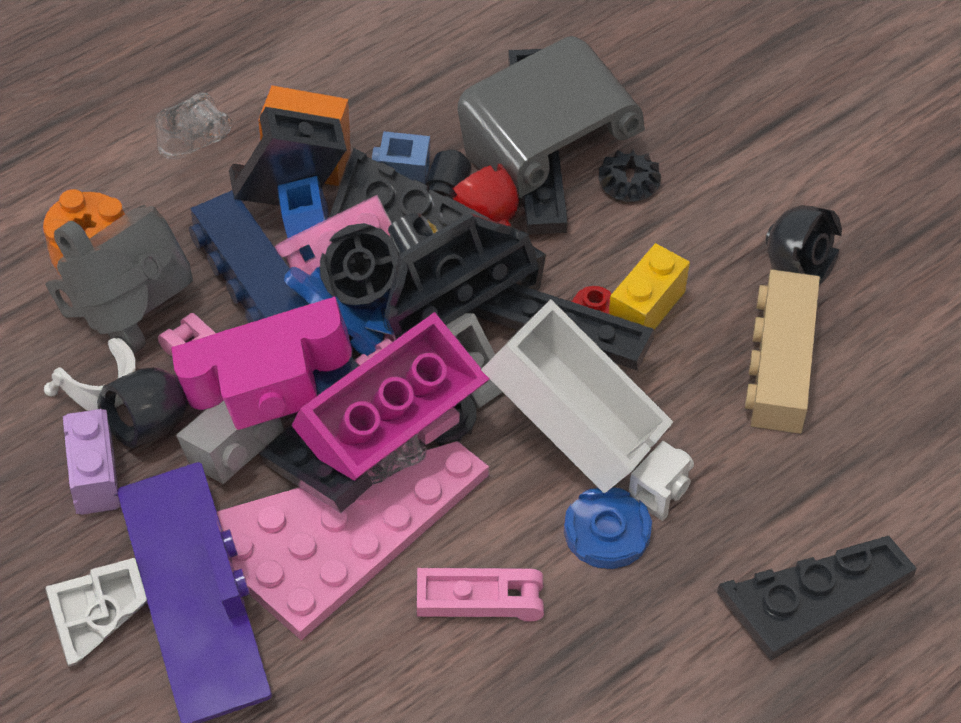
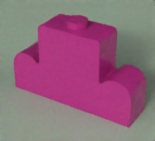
(265, 364)

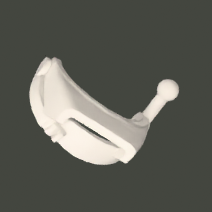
(88, 395)

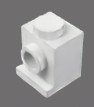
(661, 478)

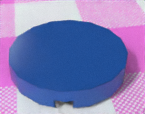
(607, 528)

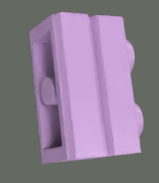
(91, 461)

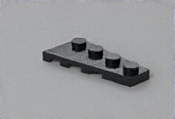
(397, 193)
(805, 599)

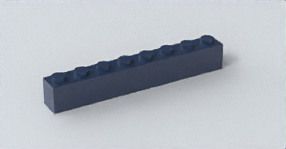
(250, 266)

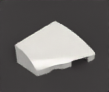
(94, 606)

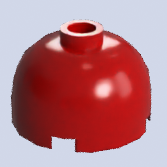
(489, 194)

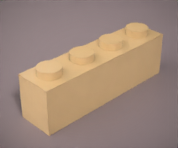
(784, 352)

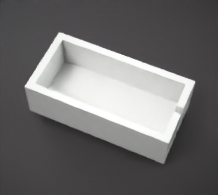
(577, 396)

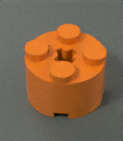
(88, 209)

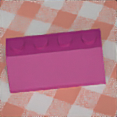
(389, 398)

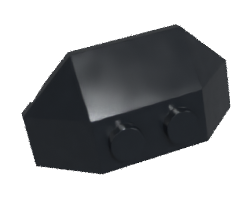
(457, 271)

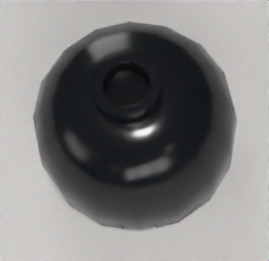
(804, 241)
(359, 266)

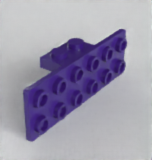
(194, 594)

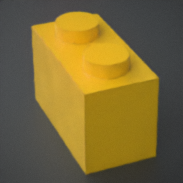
(651, 288)

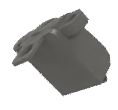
(119, 272)

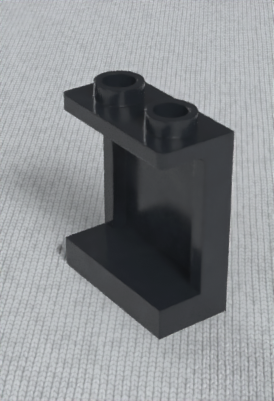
(290, 150)

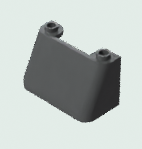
(542, 107)

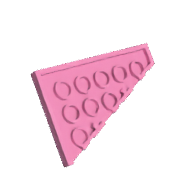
(311, 558)

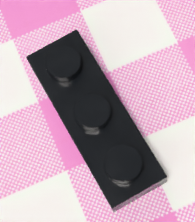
(297, 463)

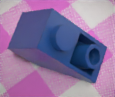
(302, 207)

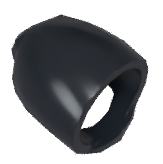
(153, 401)

